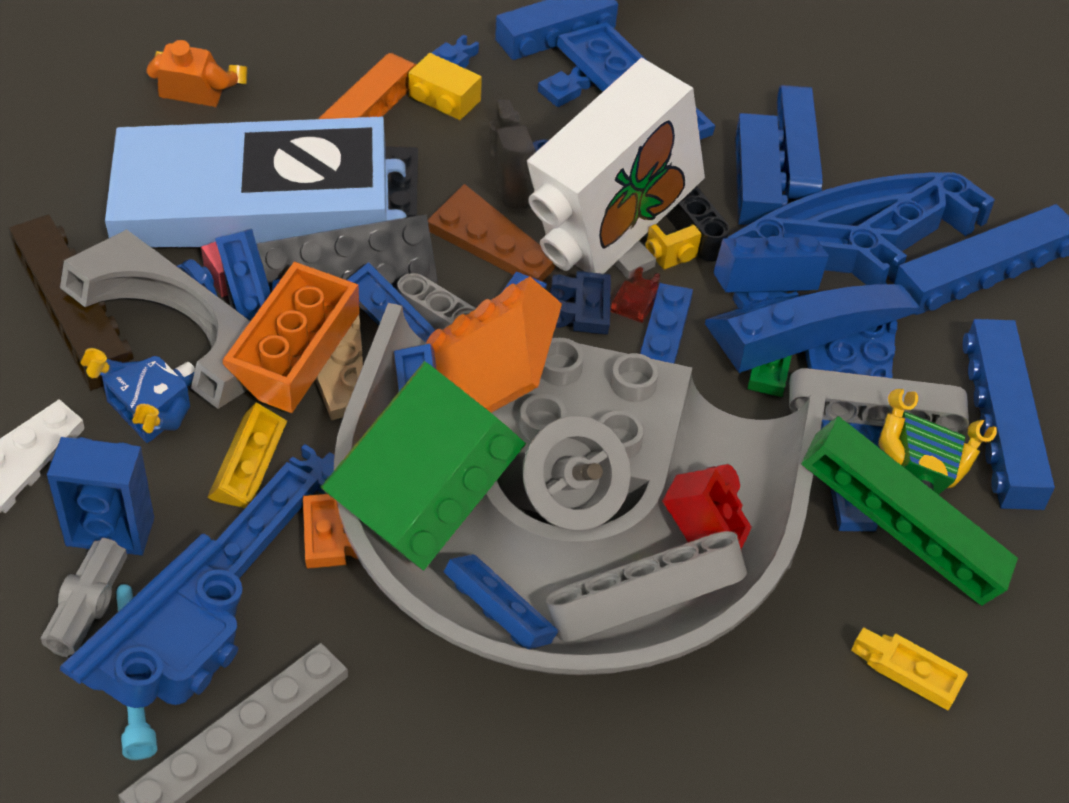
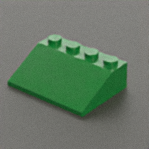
(423, 465)

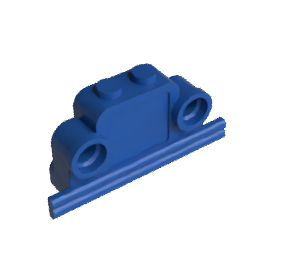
(167, 635)

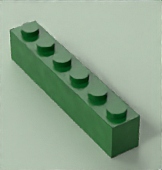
(910, 511)

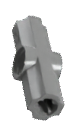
(84, 597)

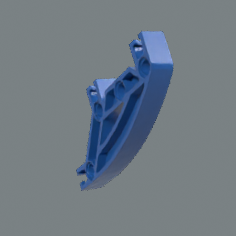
(876, 219)

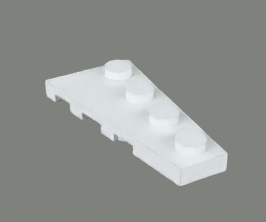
(32, 447)

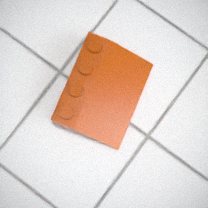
(500, 345)

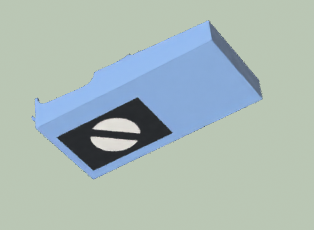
(231, 177)

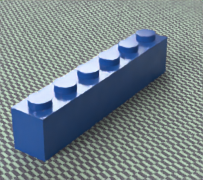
(986, 258)
(1007, 402)

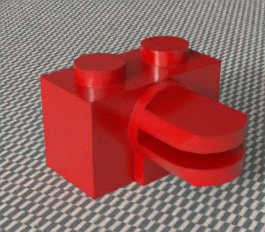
(707, 503)

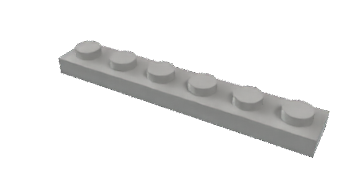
(239, 730)

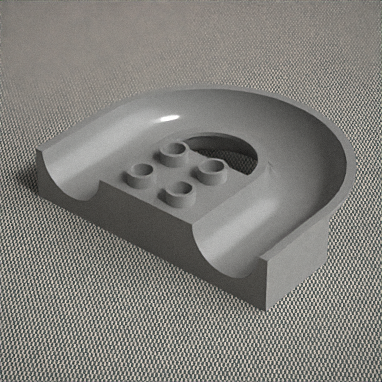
(665, 434)

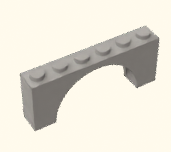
(132, 269)

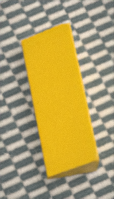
(248, 457)

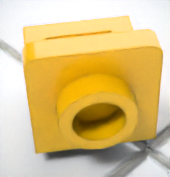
(673, 248)

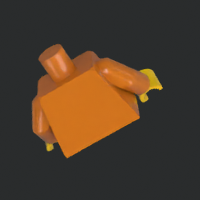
(192, 74)

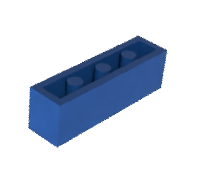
(540, 24)
(759, 167)

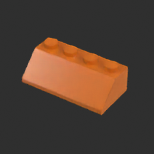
(293, 335)

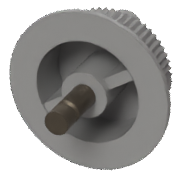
(576, 473)

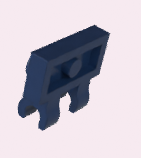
(591, 301)

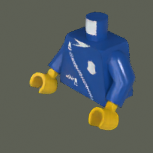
(143, 392)

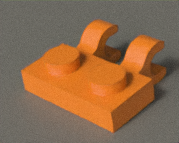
(324, 533)

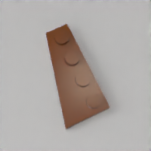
(488, 234)

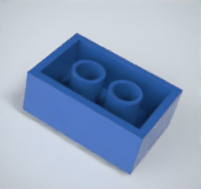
(101, 493)

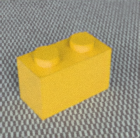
(445, 86)

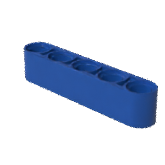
(800, 141)

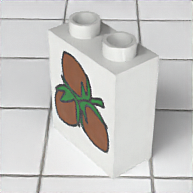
(616, 168)

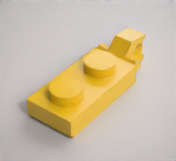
(911, 666)

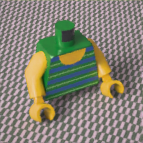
(927, 449)

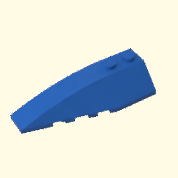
(798, 323)

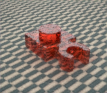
(636, 298)

